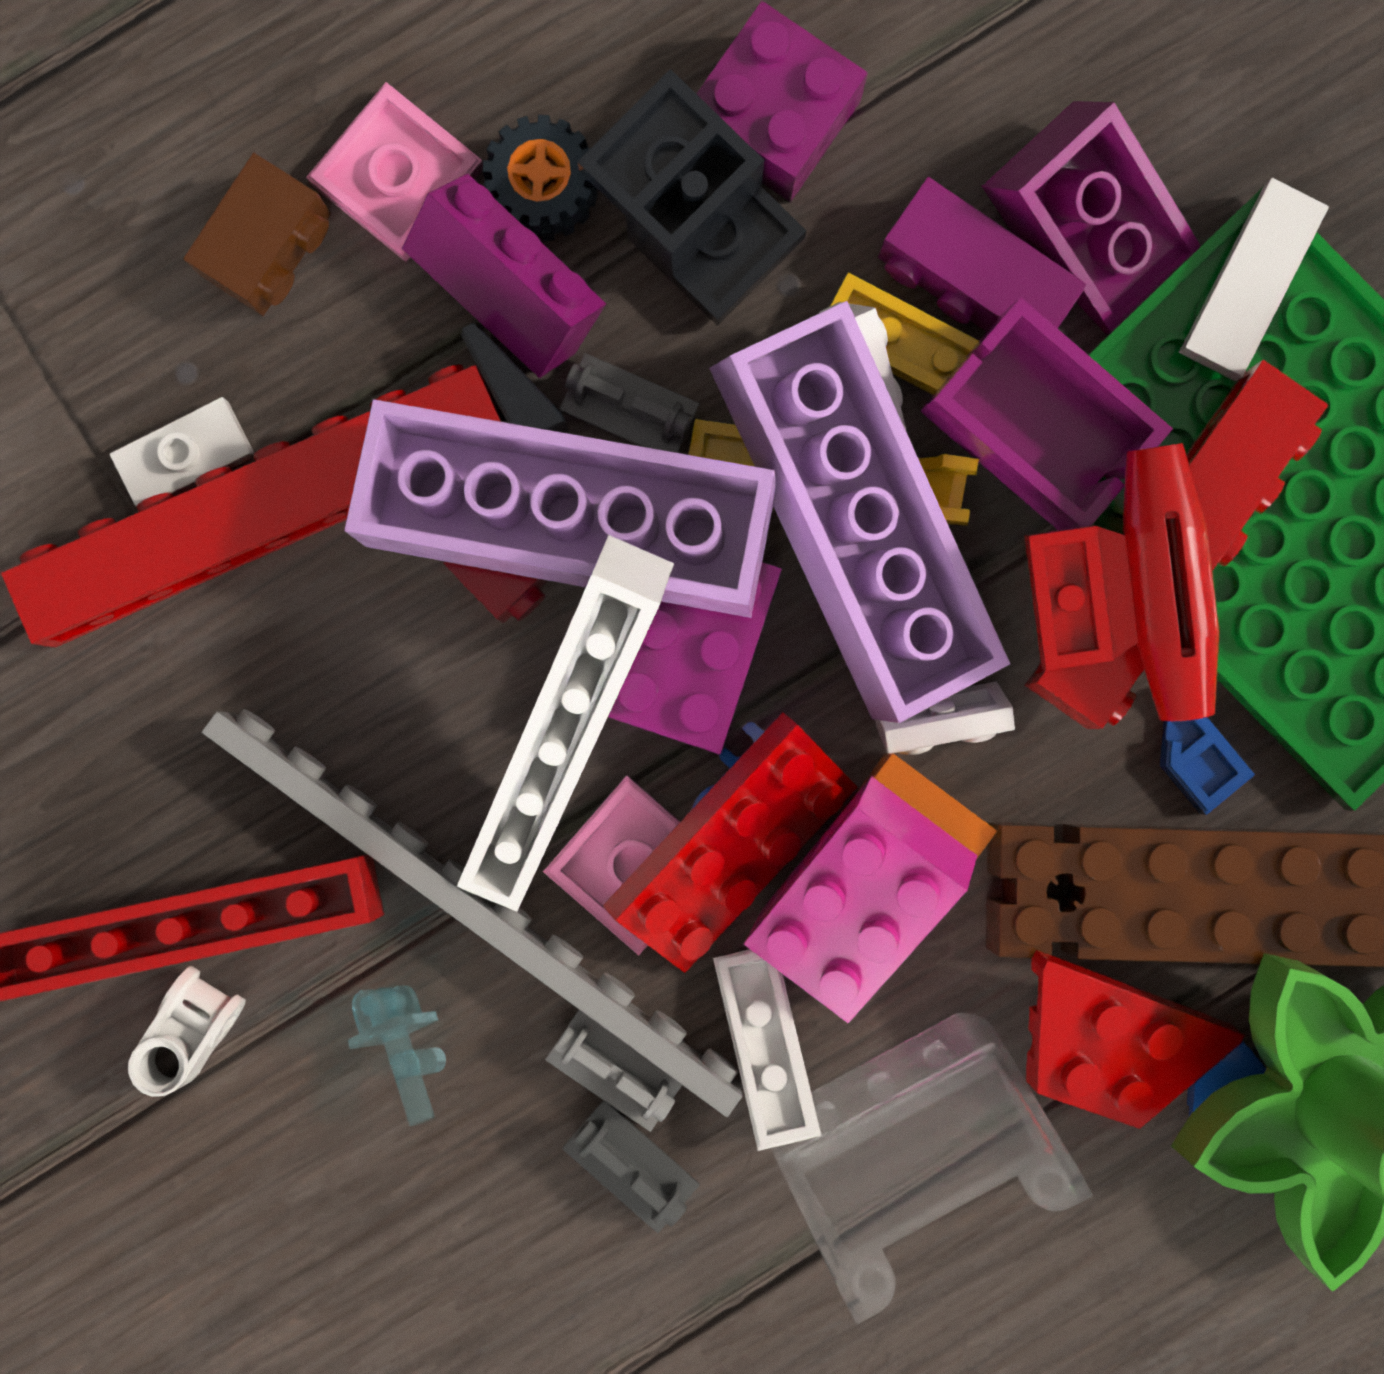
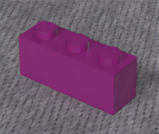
(972, 262)
(502, 274)

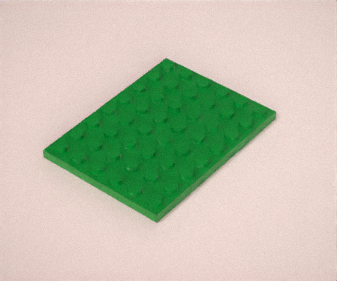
(1308, 585)

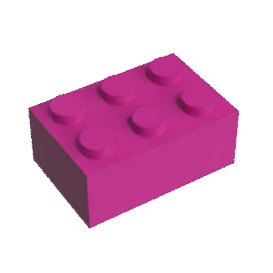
(862, 900)

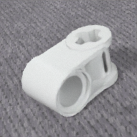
(189, 1023)

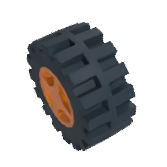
(537, 155)

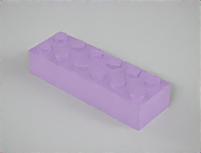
(551, 498)
(861, 514)

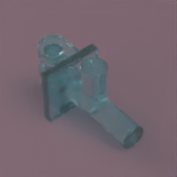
(388, 1019)

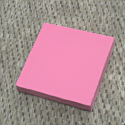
(389, 165)
(610, 850)

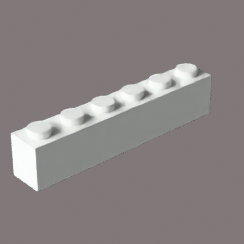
(566, 720)

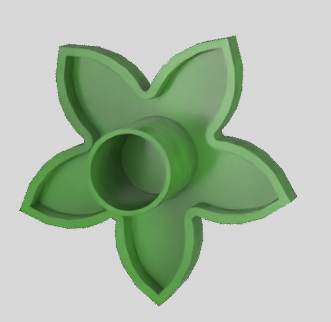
(1307, 1122)

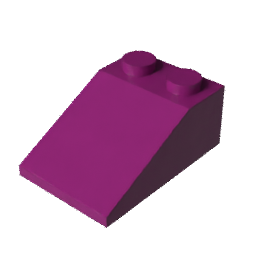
(1095, 209)

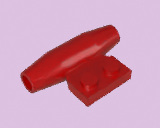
(1140, 587)

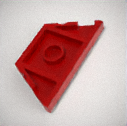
(1116, 1044)

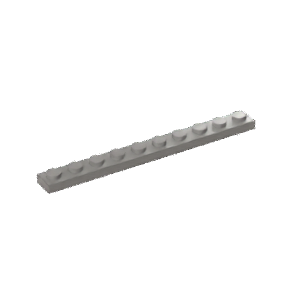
(550, 961)

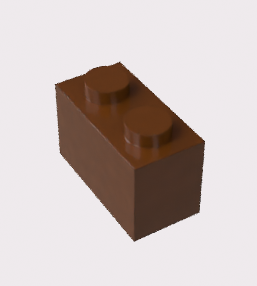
(259, 235)

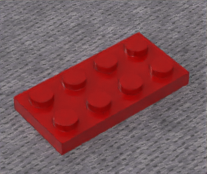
(731, 844)

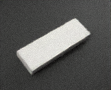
(1254, 279)
(766, 1050)

